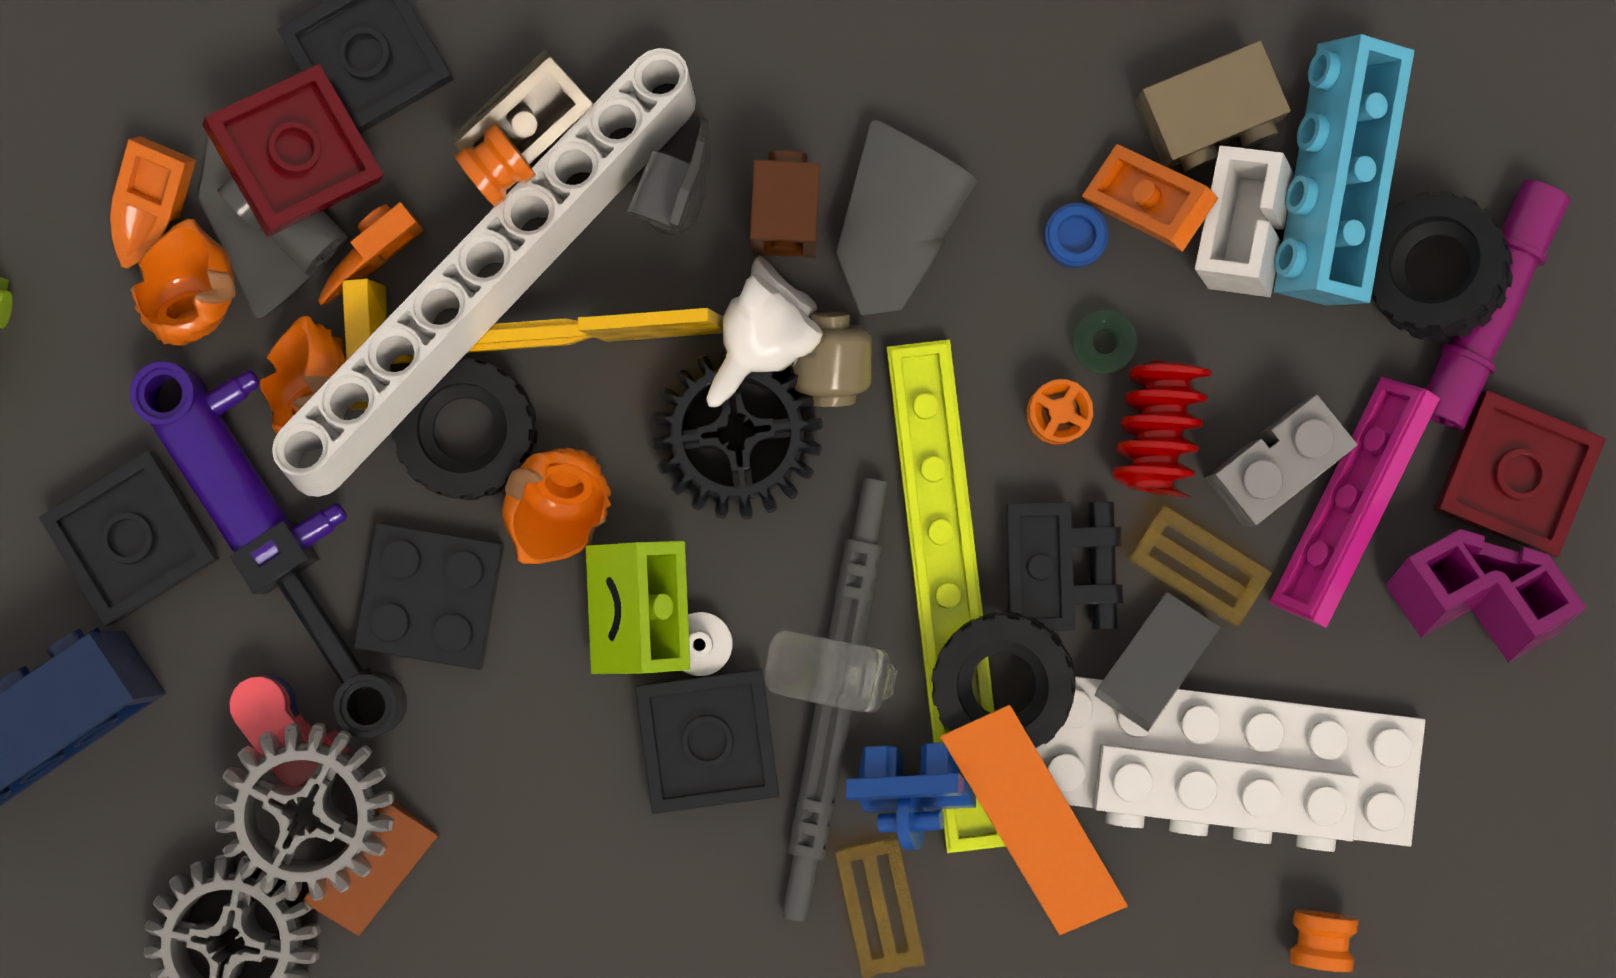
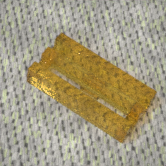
(1153, 537)
(891, 961)

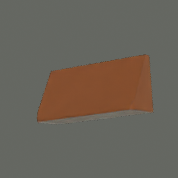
(367, 895)

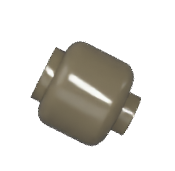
(838, 365)

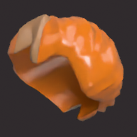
(184, 285)
(303, 363)
(554, 505)

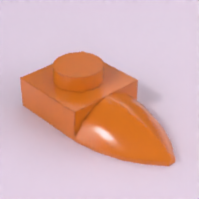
(147, 196)
(381, 237)

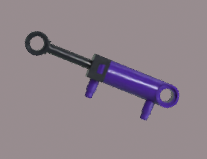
(263, 541)

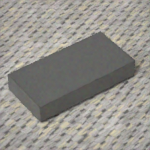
(1157, 661)

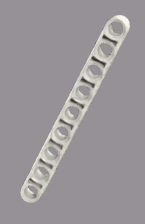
(479, 299)

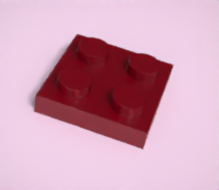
(292, 150)
(1519, 474)

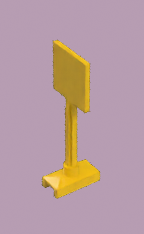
(367, 309)

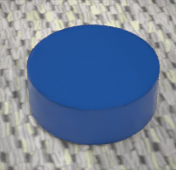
(1075, 235)

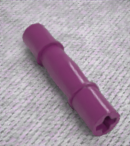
(1469, 359)

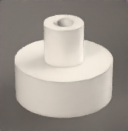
(717, 640)

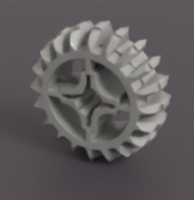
(276, 799)
(237, 914)

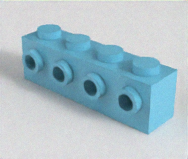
(1343, 170)

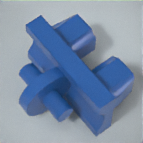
(885, 789)

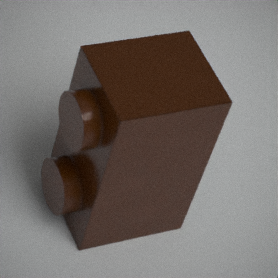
(785, 205)

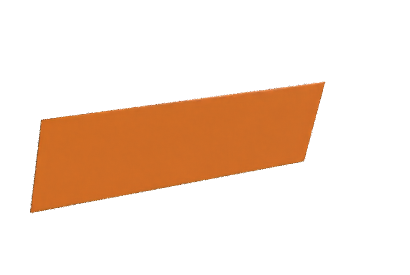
(1034, 820)

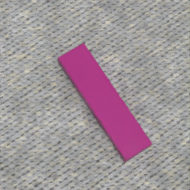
(1354, 501)

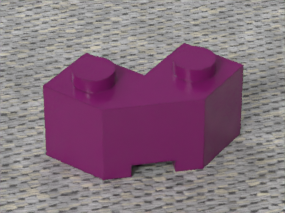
(1512, 593)

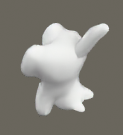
(763, 330)

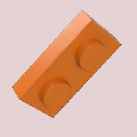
(1150, 197)

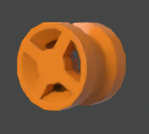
(495, 165)
(1065, 403)
(1323, 940)

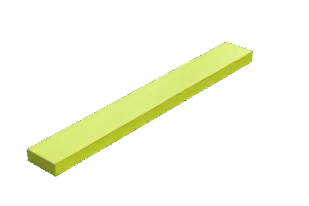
(939, 536)

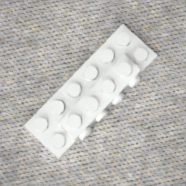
(1243, 768)

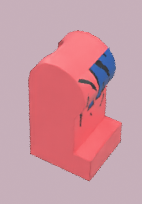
(269, 705)

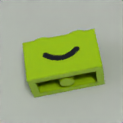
(638, 607)

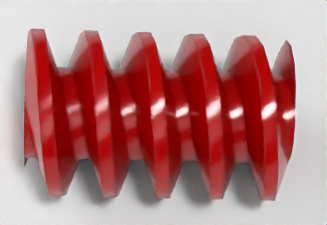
(1160, 427)

